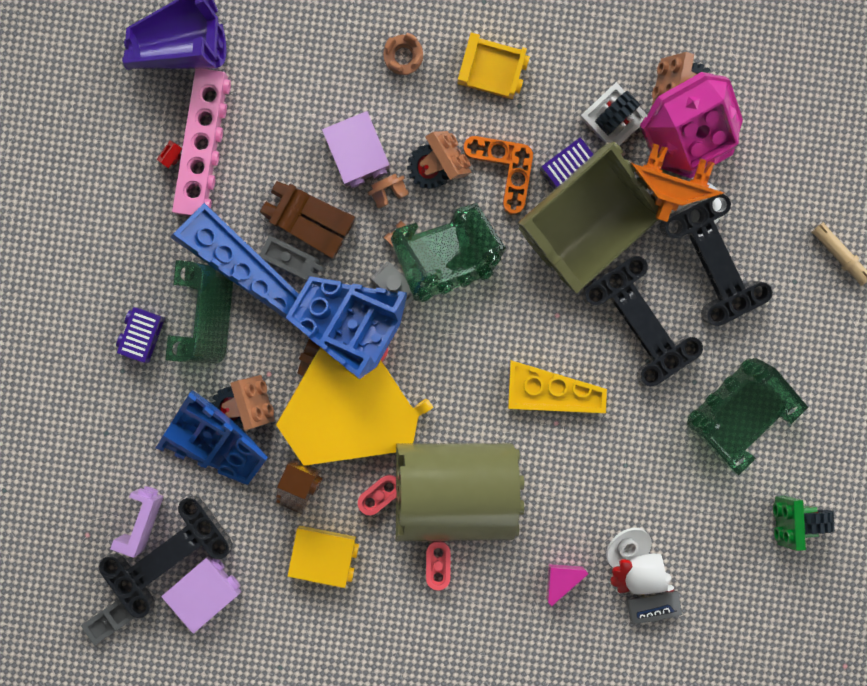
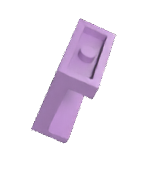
(356, 149)
(136, 543)
(202, 593)

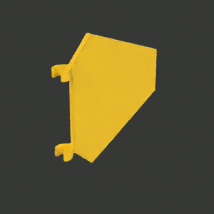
(345, 416)

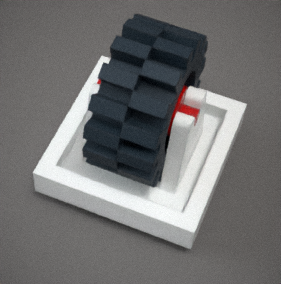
(614, 115)

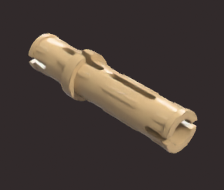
(841, 253)

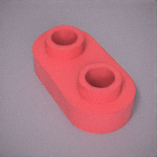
(379, 495)
(438, 565)

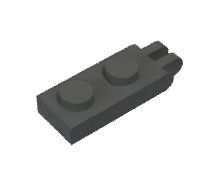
(290, 258)

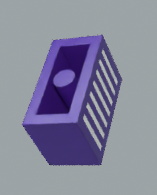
(566, 162)
(140, 334)

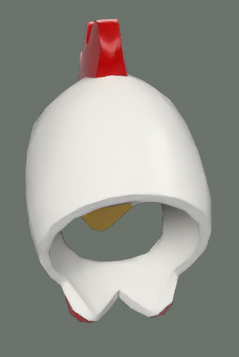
(641, 575)

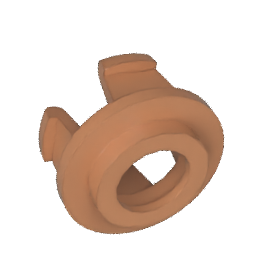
(408, 41)
(396, 184)

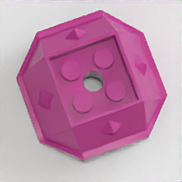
(694, 123)

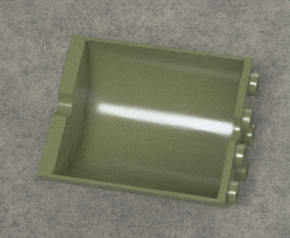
(590, 217)
(457, 492)

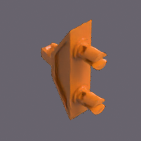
(673, 191)

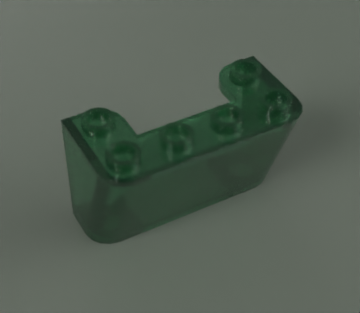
(448, 254)
(211, 315)
(743, 411)

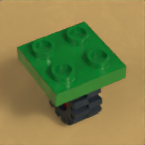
(799, 522)

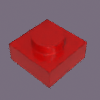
(170, 154)

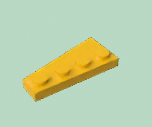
(543, 390)

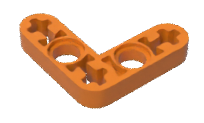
(508, 159)

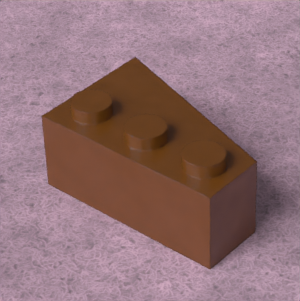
(297, 485)

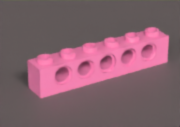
(204, 82)

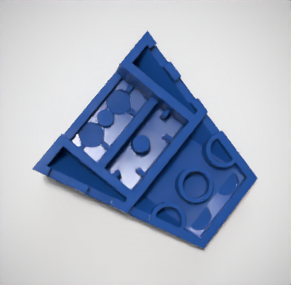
(348, 321)
(212, 440)

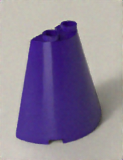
(177, 37)

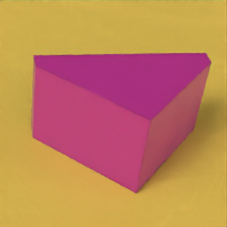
(561, 580)

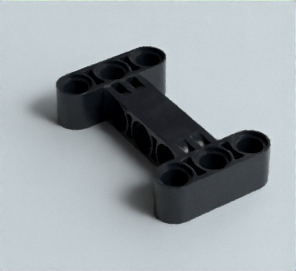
(716, 261)
(643, 322)
(164, 557)

